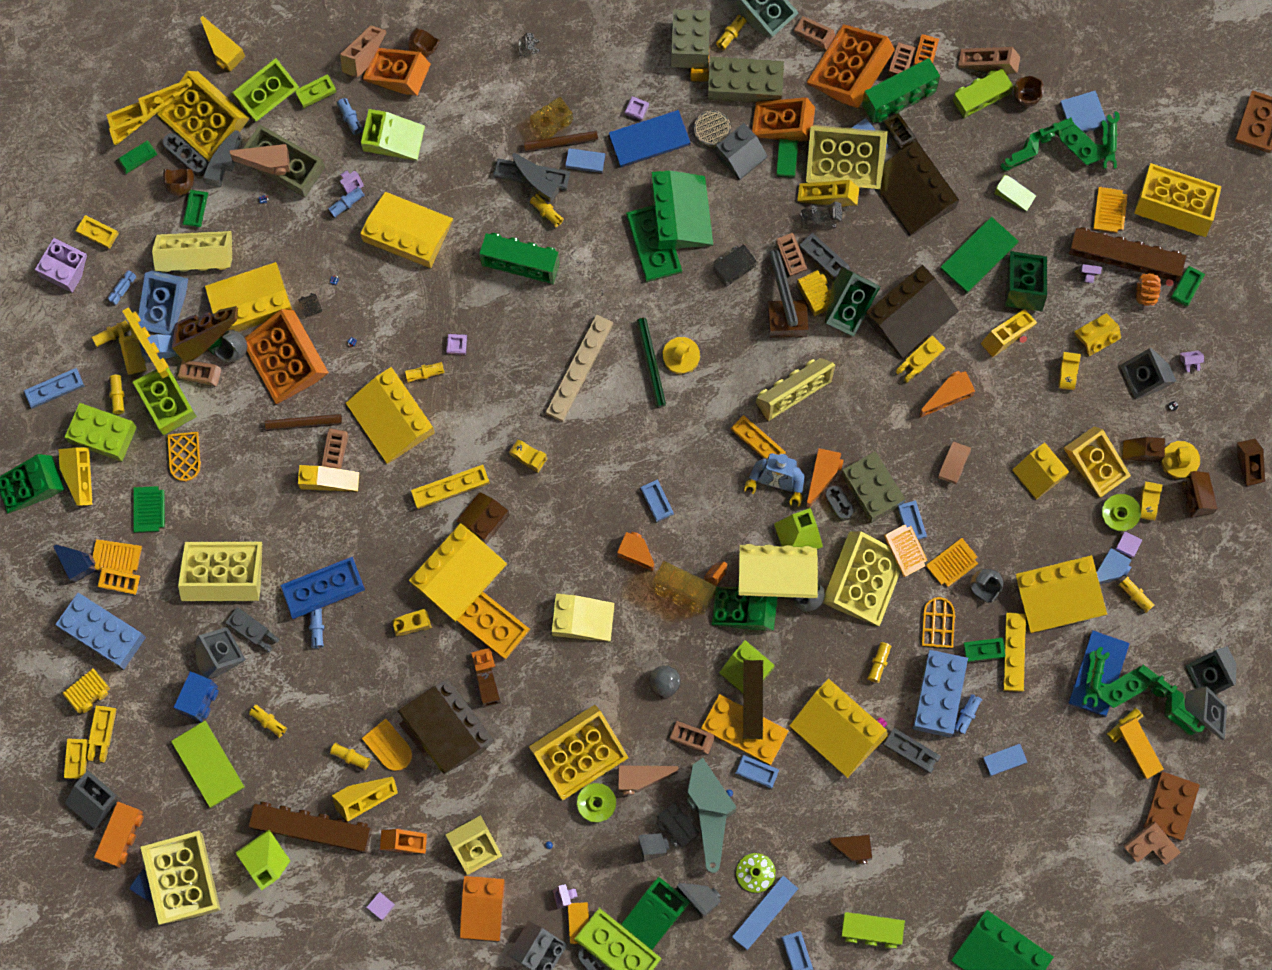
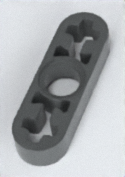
(182, 147)

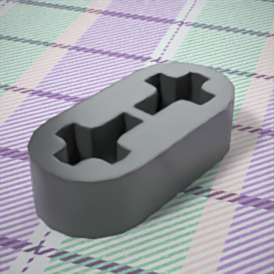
(836, 505)
(589, 966)

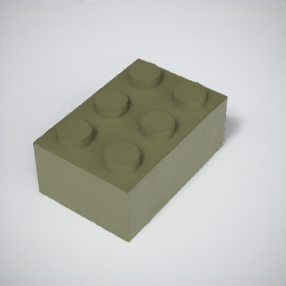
(690, 38)
(873, 487)

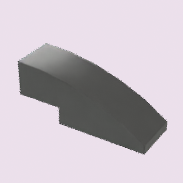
(222, 160)
(536, 178)

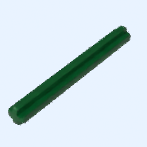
(651, 362)

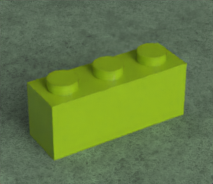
(982, 92)
(872, 930)

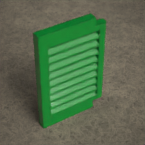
(149, 509)

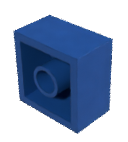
(196, 697)

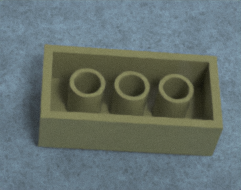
(745, 79)
(304, 166)

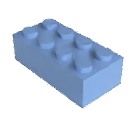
(100, 631)
(940, 693)

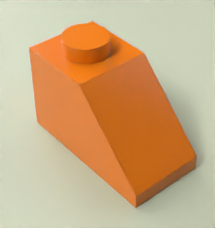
(635, 551)
(403, 841)

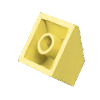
(473, 845)

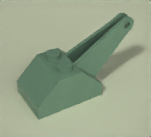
(767, 15)
(713, 806)

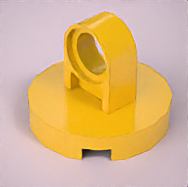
(681, 355)
(1180, 459)

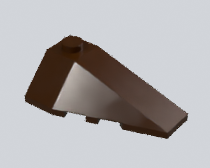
(197, 334)

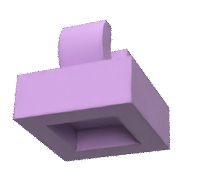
(350, 181)
(1090, 271)
(1190, 358)
(563, 896)

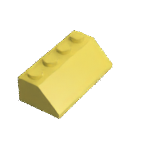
(192, 251)

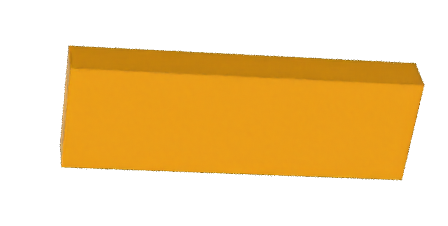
(755, 438)
(1140, 748)

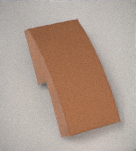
(954, 463)

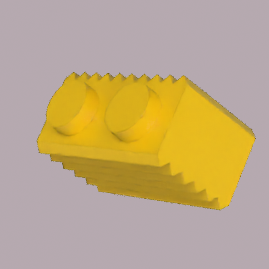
(815, 292)
(86, 691)

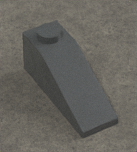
(653, 846)

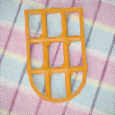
(934, 613)

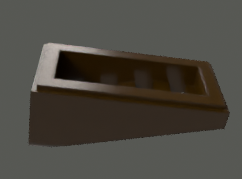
(905, 141)

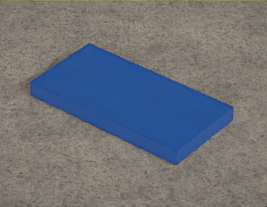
(649, 138)
(322, 587)
(1112, 670)

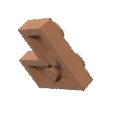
(1152, 839)

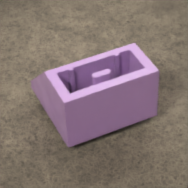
(62, 265)

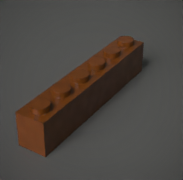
(1127, 254)
(310, 828)

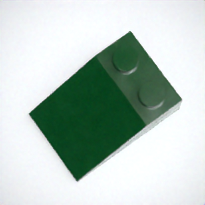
(1026, 281)
(850, 300)

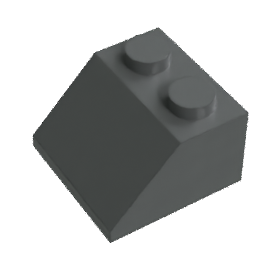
(741, 151)

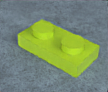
(315, 91)

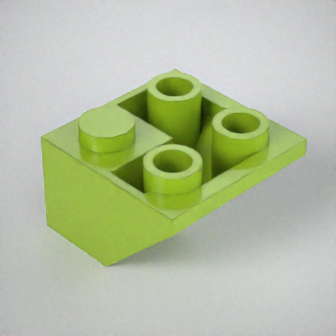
(799, 530)
(264, 859)

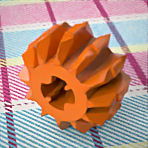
(1148, 289)

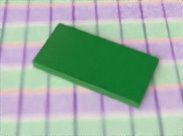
(979, 255)
(654, 263)

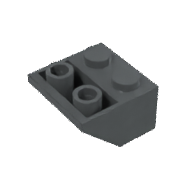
(92, 799)
(537, 948)

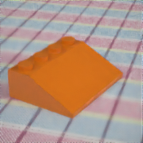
(851, 64)
(285, 355)

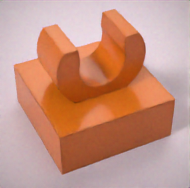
(483, 659)

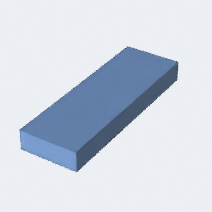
(54, 388)

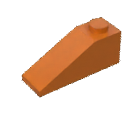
(955, 389)
(824, 472)

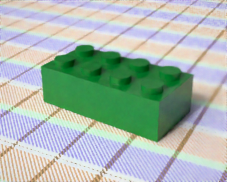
(901, 90)
(519, 258)

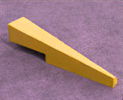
(130, 118)

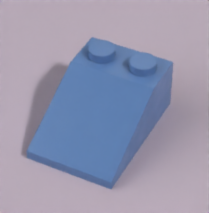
(161, 301)

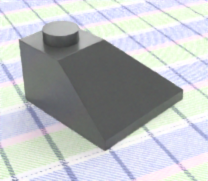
(1147, 373)
(217, 653)
(1214, 670)
(1207, 709)
(700, 897)

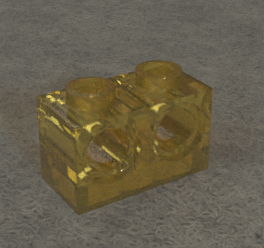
(548, 115)

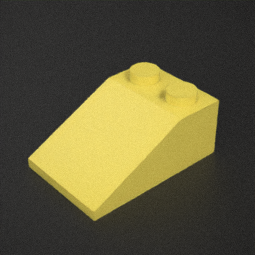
(582, 618)

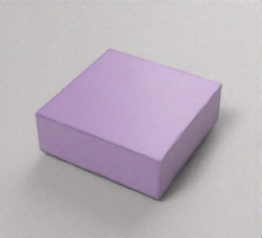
(636, 108)
(456, 344)
(1129, 544)
(380, 906)

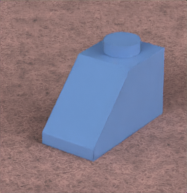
(163, 343)
(1113, 567)

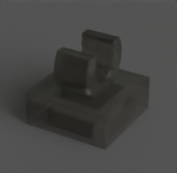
(526, 45)
(310, 305)

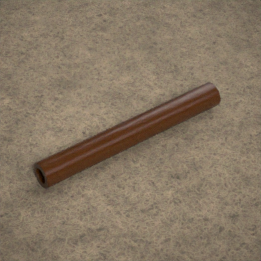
(562, 140)
(303, 421)

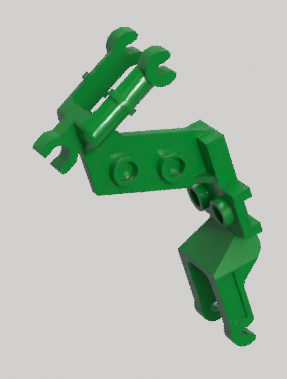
(1074, 139)
(1133, 684)

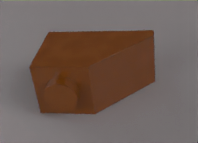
(1144, 449)
(1251, 461)
(853, 848)

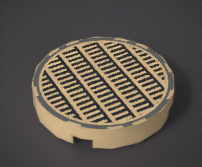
(711, 128)

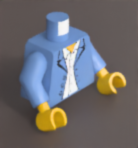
(780, 473)

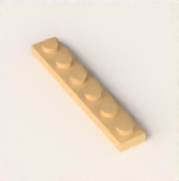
(579, 368)

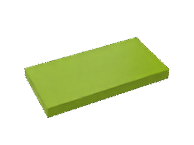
(208, 764)
(615, 945)

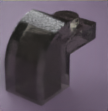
(821, 218)

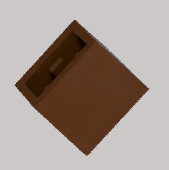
(1199, 494)

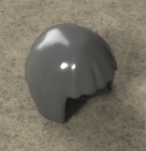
(233, 346)
(987, 584)
(810, 604)
(665, 681)

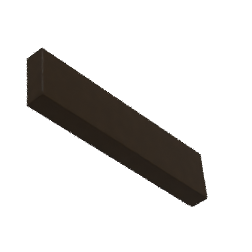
(753, 699)

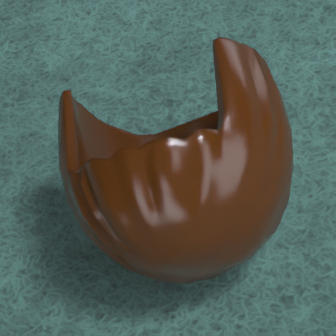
(422, 42)
(1028, 90)
(178, 181)

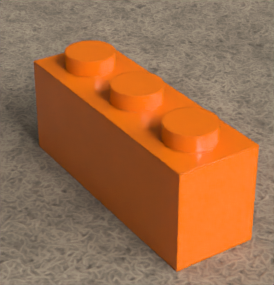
(119, 834)

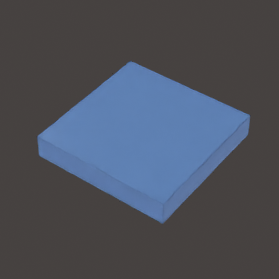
(1084, 110)

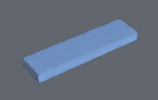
(765, 913)

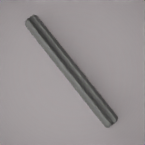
(783, 288)

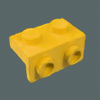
(1099, 334)

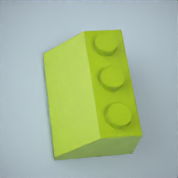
(265, 90)

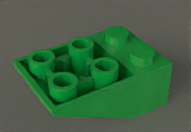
(30, 483)
(743, 610)
(655, 913)

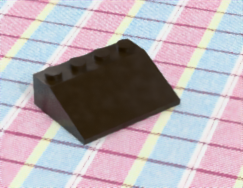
(916, 189)
(911, 312)
(446, 726)

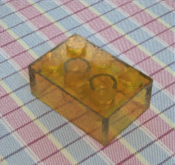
(683, 588)

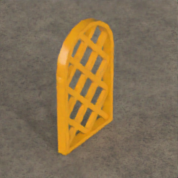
(171, 461)

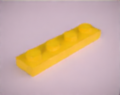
(143, 336)
(450, 486)
(1015, 652)

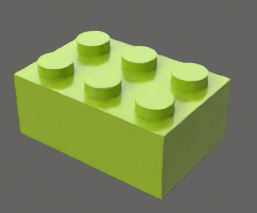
(164, 400)
(100, 432)

